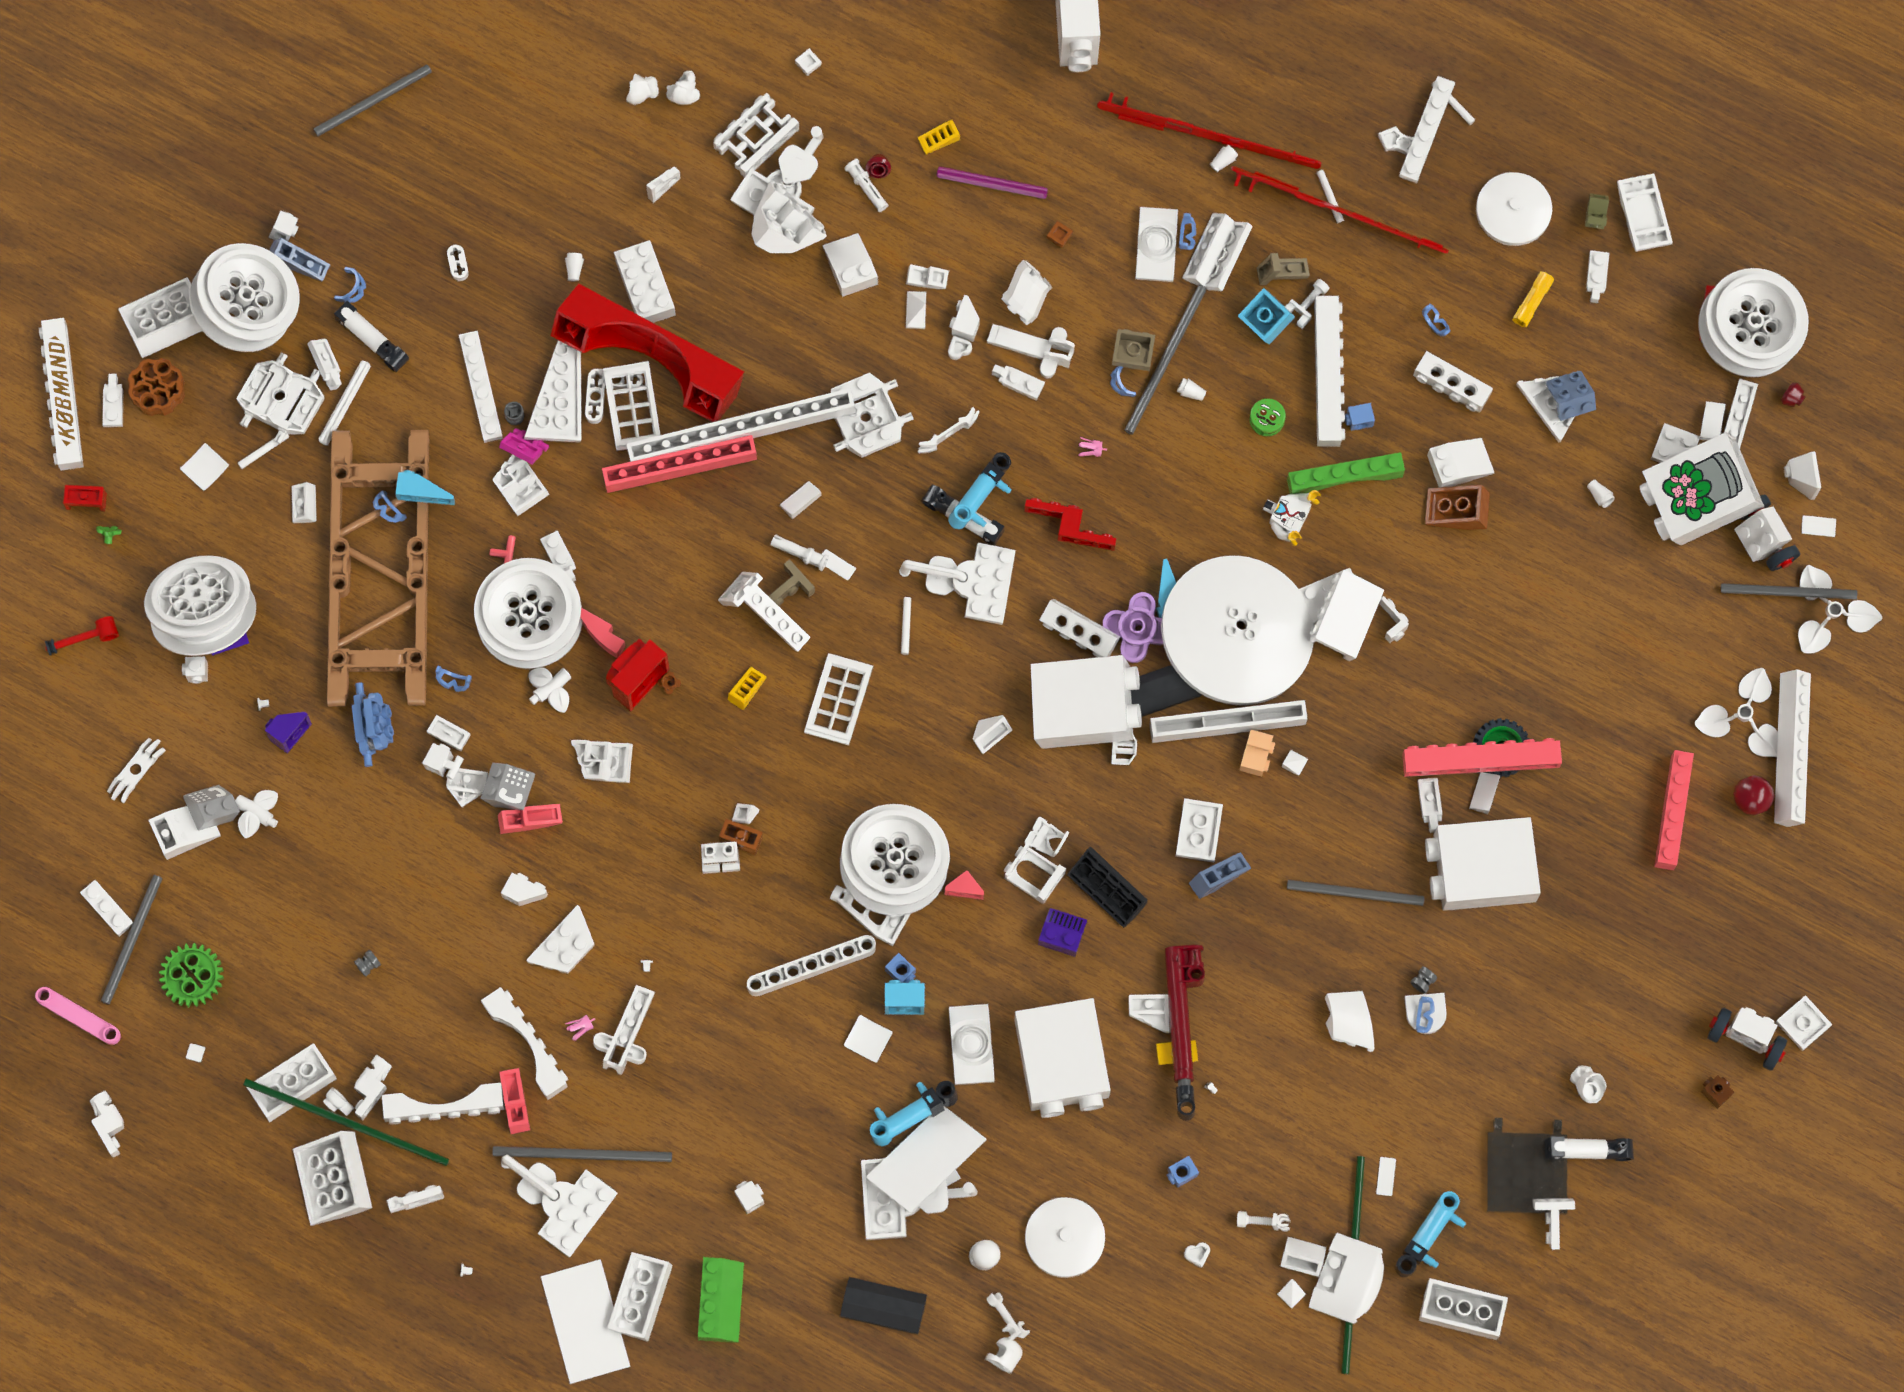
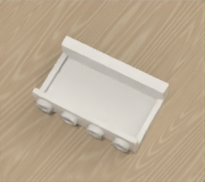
(1346, 614)

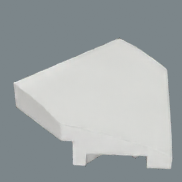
(467, 785)

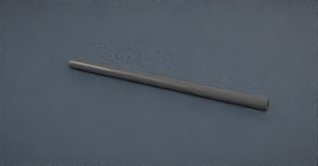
(1165, 359)
(582, 1154)

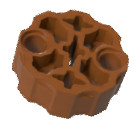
(169, 383)

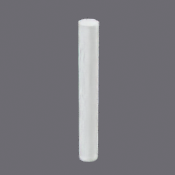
(1458, 107)
(1329, 194)
(259, 452)
(906, 625)

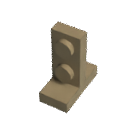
(1278, 268)
(791, 586)

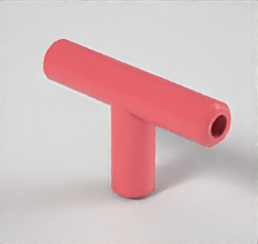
(508, 553)

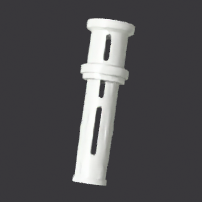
(862, 178)
(808, 555)

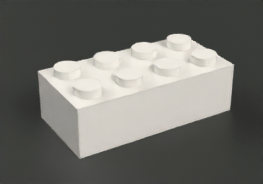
(644, 282)
(1463, 1309)

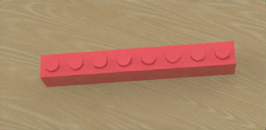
(679, 463)
(1482, 758)

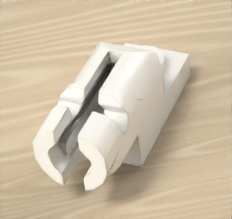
(370, 1086)
(108, 1121)

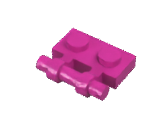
(524, 449)

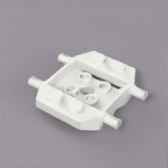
(259, 399)
(882, 428)

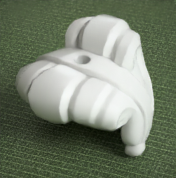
(684, 90)

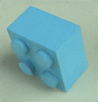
(1266, 316)
(904, 997)

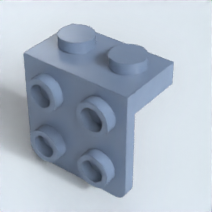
(1572, 395)

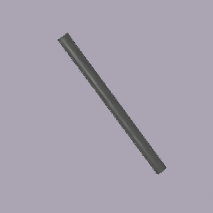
(372, 100)
(1788, 591)
(1355, 892)
(131, 939)

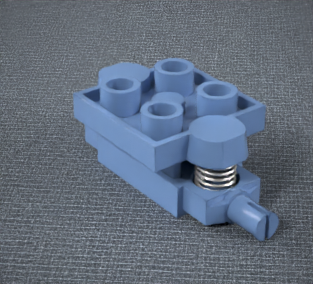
(371, 723)

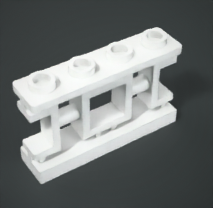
(763, 148)

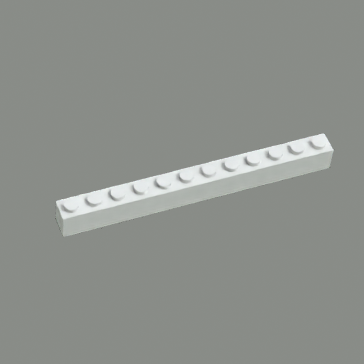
(755, 424)

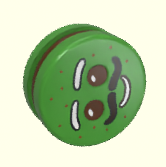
(1267, 417)

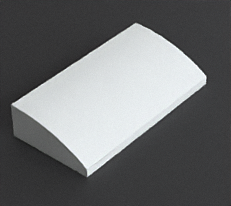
(296, 1077)
(640, 1296)

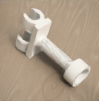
(1320, 288)
(1243, 1219)

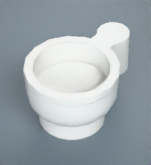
(336, 1100)

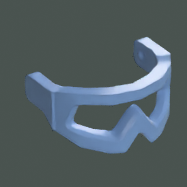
(1186, 220)
(357, 286)
(1441, 333)
(1116, 378)
(398, 517)
(439, 673)
(1427, 1014)

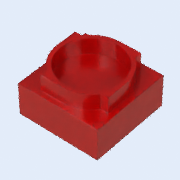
(637, 672)

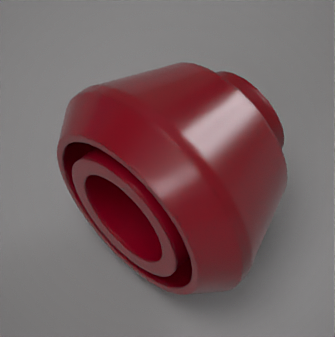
(878, 166)
(1793, 395)

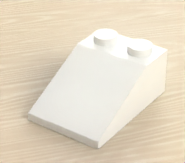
(851, 264)
(1459, 462)

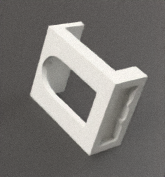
(1027, 854)

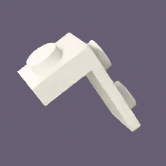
(1397, 631)

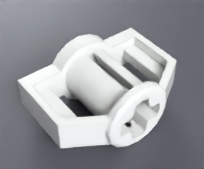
(1115, 750)

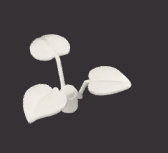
(1815, 637)
(1715, 723)

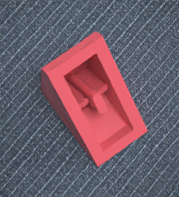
(965, 887)

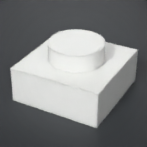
(808, 62)

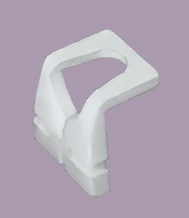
(1041, 834)

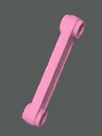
(78, 1015)

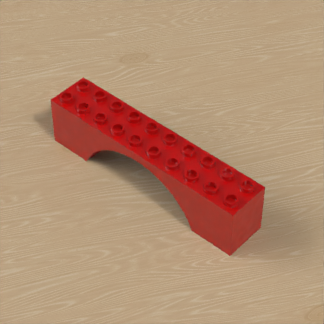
(594, 322)

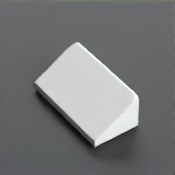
(800, 499)
(304, 503)
(1484, 792)

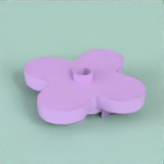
(1140, 612)

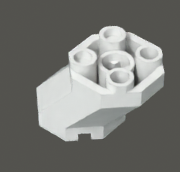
(1026, 292)

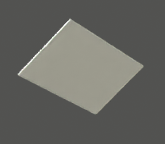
(925, 1159)
(581, 1314)

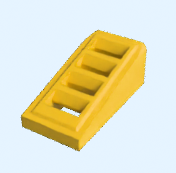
(941, 142)
(740, 698)

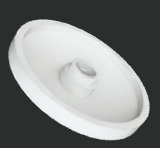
(1514, 209)
(1065, 1237)

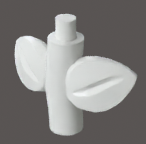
(550, 688)
(256, 812)

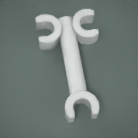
(1014, 1329)

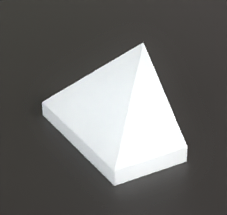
(916, 310)
(990, 731)

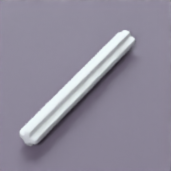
(344, 402)

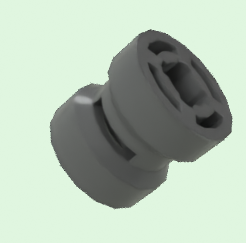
(514, 409)
(367, 963)
(1423, 980)

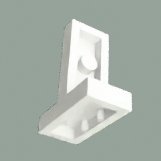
(1552, 1217)

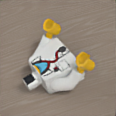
(1290, 514)

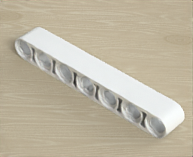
(804, 972)

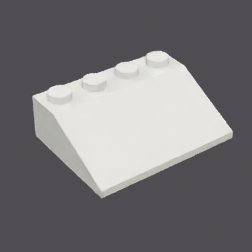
(160, 318)
(332, 1177)

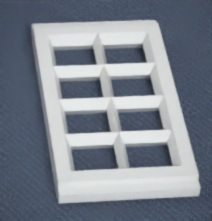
(627, 370)
(829, 733)

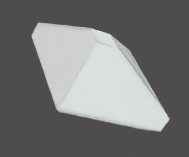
(1294, 762)
(744, 813)
(1291, 1293)

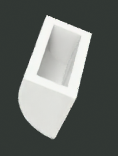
(1303, 1256)

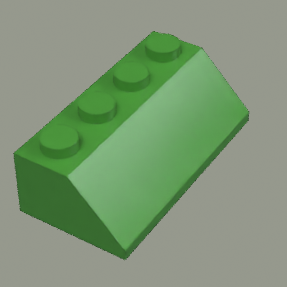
(720, 1300)

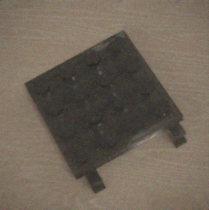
(1520, 1172)

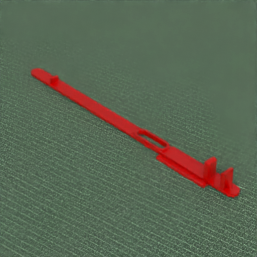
(1159, 122)
(1257, 176)

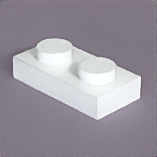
(448, 733)

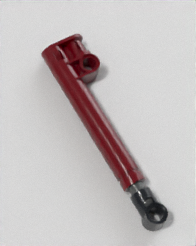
(1179, 967)

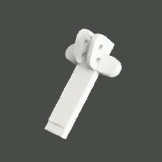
(1035, 347)
(626, 1032)

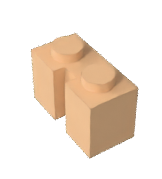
(1256, 753)

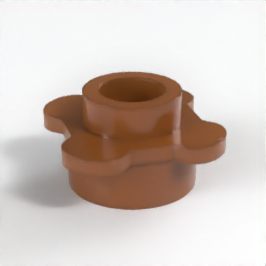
(664, 682)

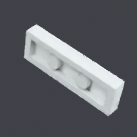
(107, 908)

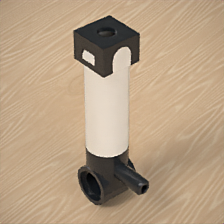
(391, 355)
(938, 500)
(1616, 1149)

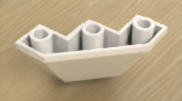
(784, 223)

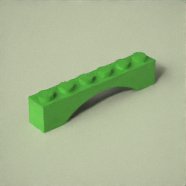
(1319, 478)

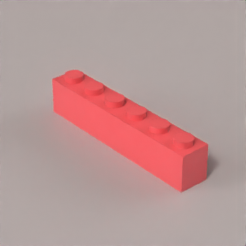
(1674, 810)

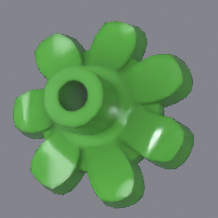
(108, 533)

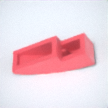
(602, 633)
(530, 818)
(514, 1101)

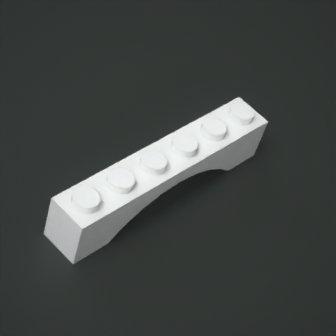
(502, 1010)
(485, 1098)

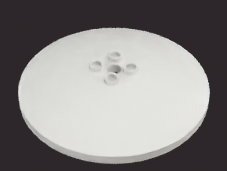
(1216, 654)

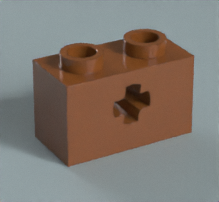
(746, 837)

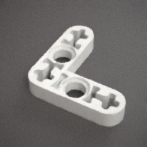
(601, 383)

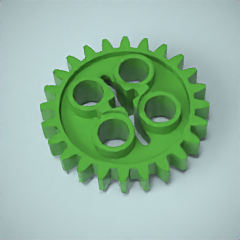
(177, 986)

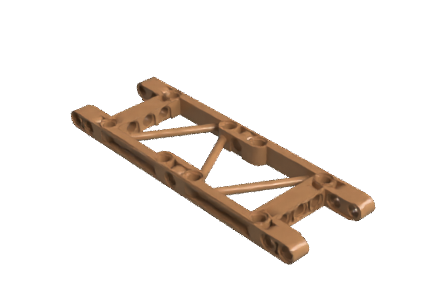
(340, 572)

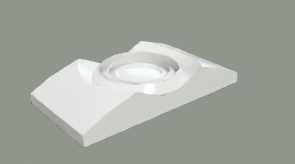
(1644, 212)
(1156, 244)
(971, 1044)

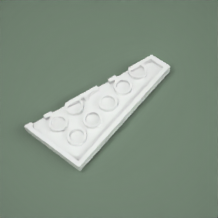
(559, 401)

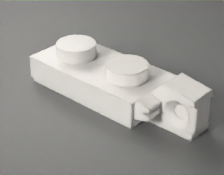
(1597, 274)
(326, 362)
(1019, 381)
(113, 403)
(558, 553)
(1430, 802)
(415, 1199)

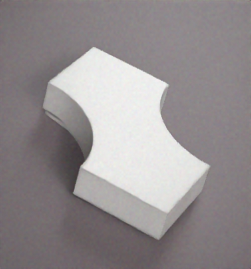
(1395, 141)

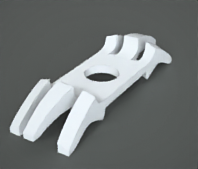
(964, 422)
(130, 780)

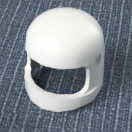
(984, 1254)
(1007, 1356)

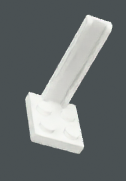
(746, 590)

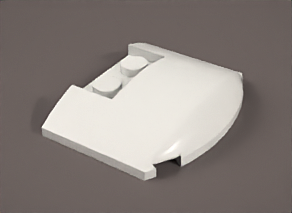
(1348, 1279)

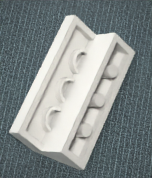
(1217, 252)

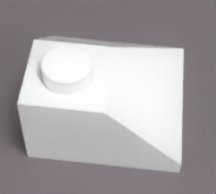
(1804, 474)

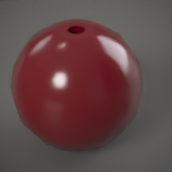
(1753, 795)

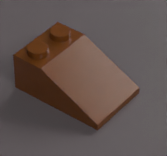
(1458, 507)

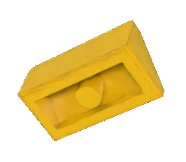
(1164, 1052)

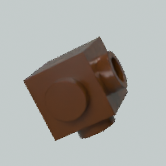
(1717, 1090)

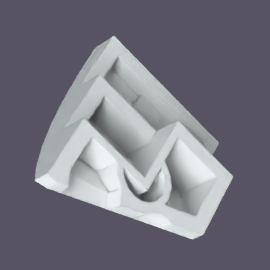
(519, 485)
(604, 760)
(1350, 1019)

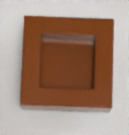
(1059, 234)

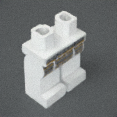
(720, 853)

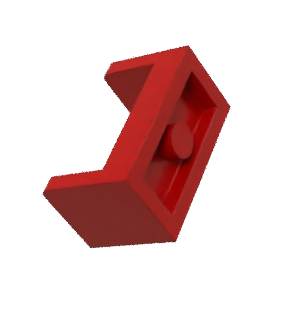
(84, 496)

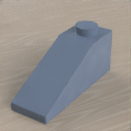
(299, 259)
(1219, 875)

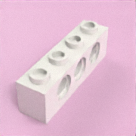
(1450, 373)
(1107, 638)

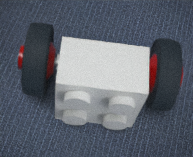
(1765, 534)
(1750, 1031)

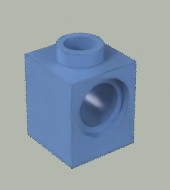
(1360, 417)
(895, 963)
(1186, 1164)

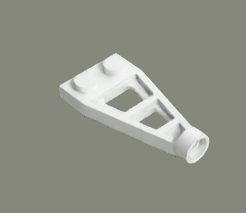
(887, 931)

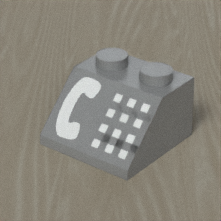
(507, 786)
(211, 807)

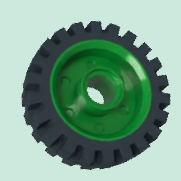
(1499, 732)

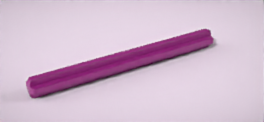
(992, 182)

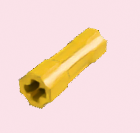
(1533, 299)

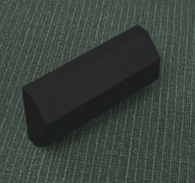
(1162, 690)
(1107, 887)
(883, 1305)

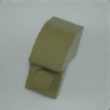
(1597, 211)

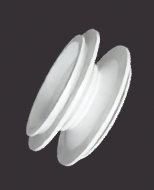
(245, 267)
(1784, 315)
(515, 583)
(200, 605)
(882, 829)

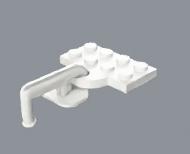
(795, 166)
(986, 581)
(573, 1212)
(887, 1218)

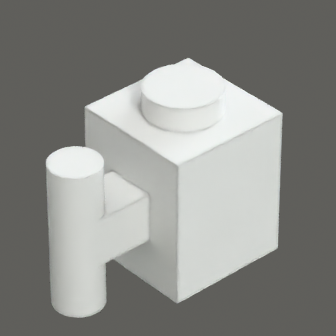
(440, 759)

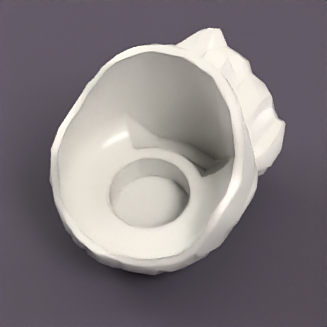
(641, 89)
(1588, 1084)

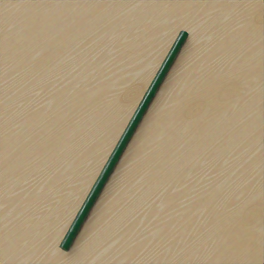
(346, 1122)
(1355, 1235)

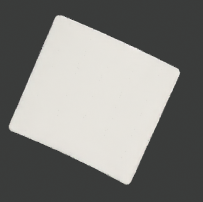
(204, 467)
(868, 1038)

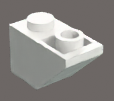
(966, 322)
(521, 891)

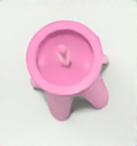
(1095, 445)
(584, 1023)

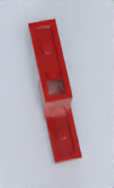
(1070, 524)

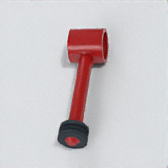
(105, 629)

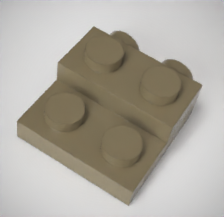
(1133, 349)

